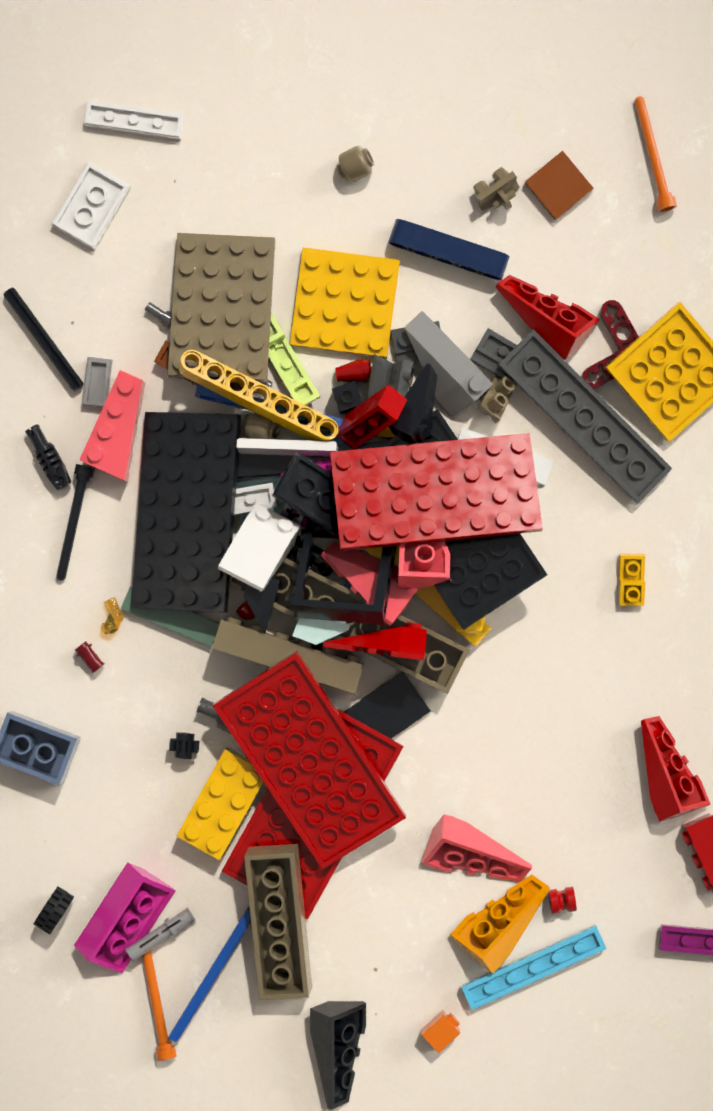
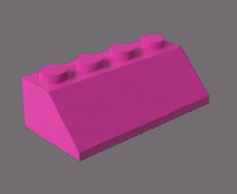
(123, 917)

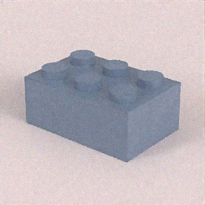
(36, 747)

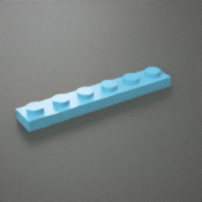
(533, 967)

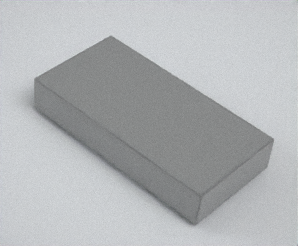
(97, 382)

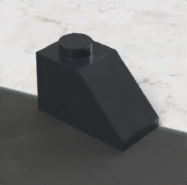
(262, 602)

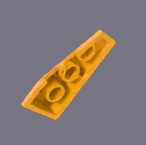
(498, 927)

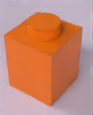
(441, 1030)

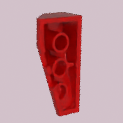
(557, 323)
(396, 642)
(670, 781)

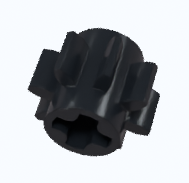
(184, 745)

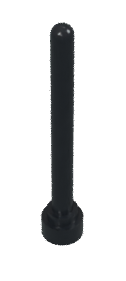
(83, 475)

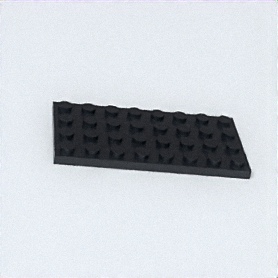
(185, 511)
(482, 569)

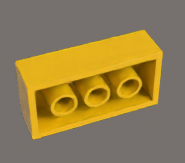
(221, 804)

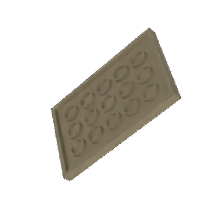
(223, 302)

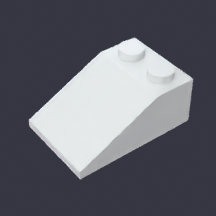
(259, 547)

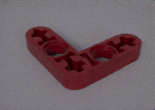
(621, 344)

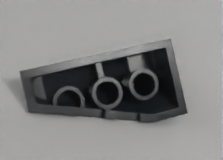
(335, 1039)

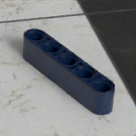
(448, 249)

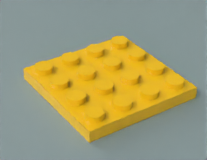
(344, 302)
(668, 371)

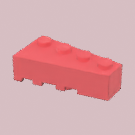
(116, 428)

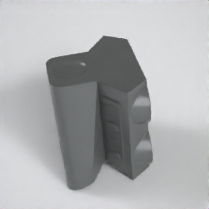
(397, 375)

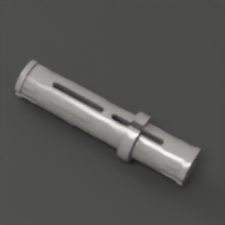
(185, 918)

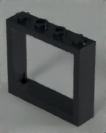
(339, 610)

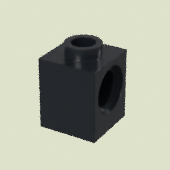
(346, 397)

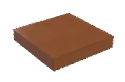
(558, 185)

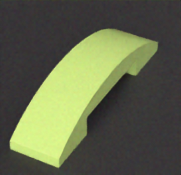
(289, 367)

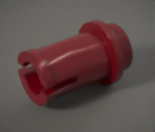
(89, 657)

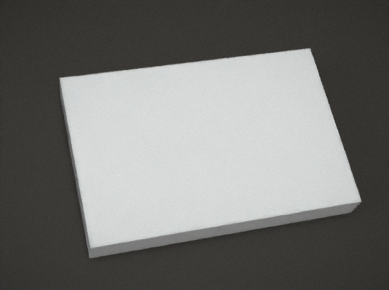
(91, 205)

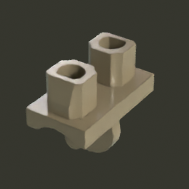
(499, 192)
(496, 398)

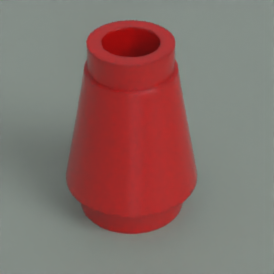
(354, 371)

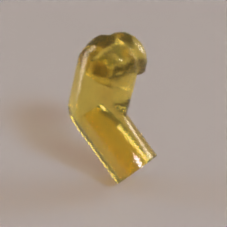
(114, 618)

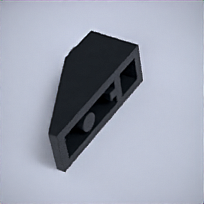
(417, 412)

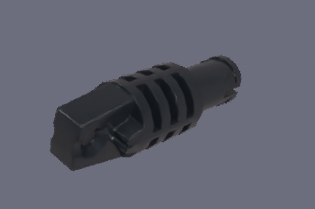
(48, 458)

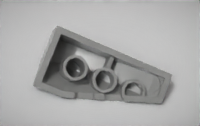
(457, 376)

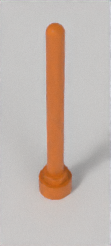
(665, 199)
(165, 1049)

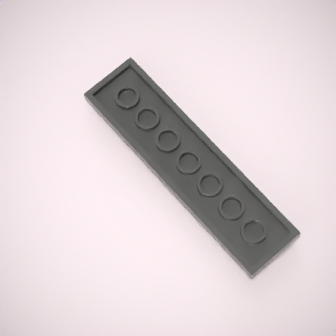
(585, 416)

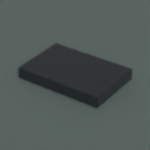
(309, 492)
(390, 706)

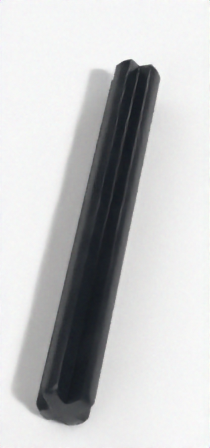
(43, 339)

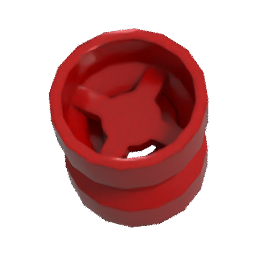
(556, 900)

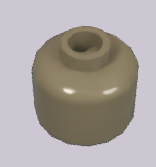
(355, 164)
(259, 427)

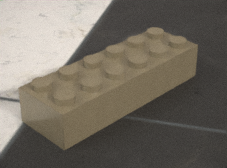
(269, 649)
(278, 922)

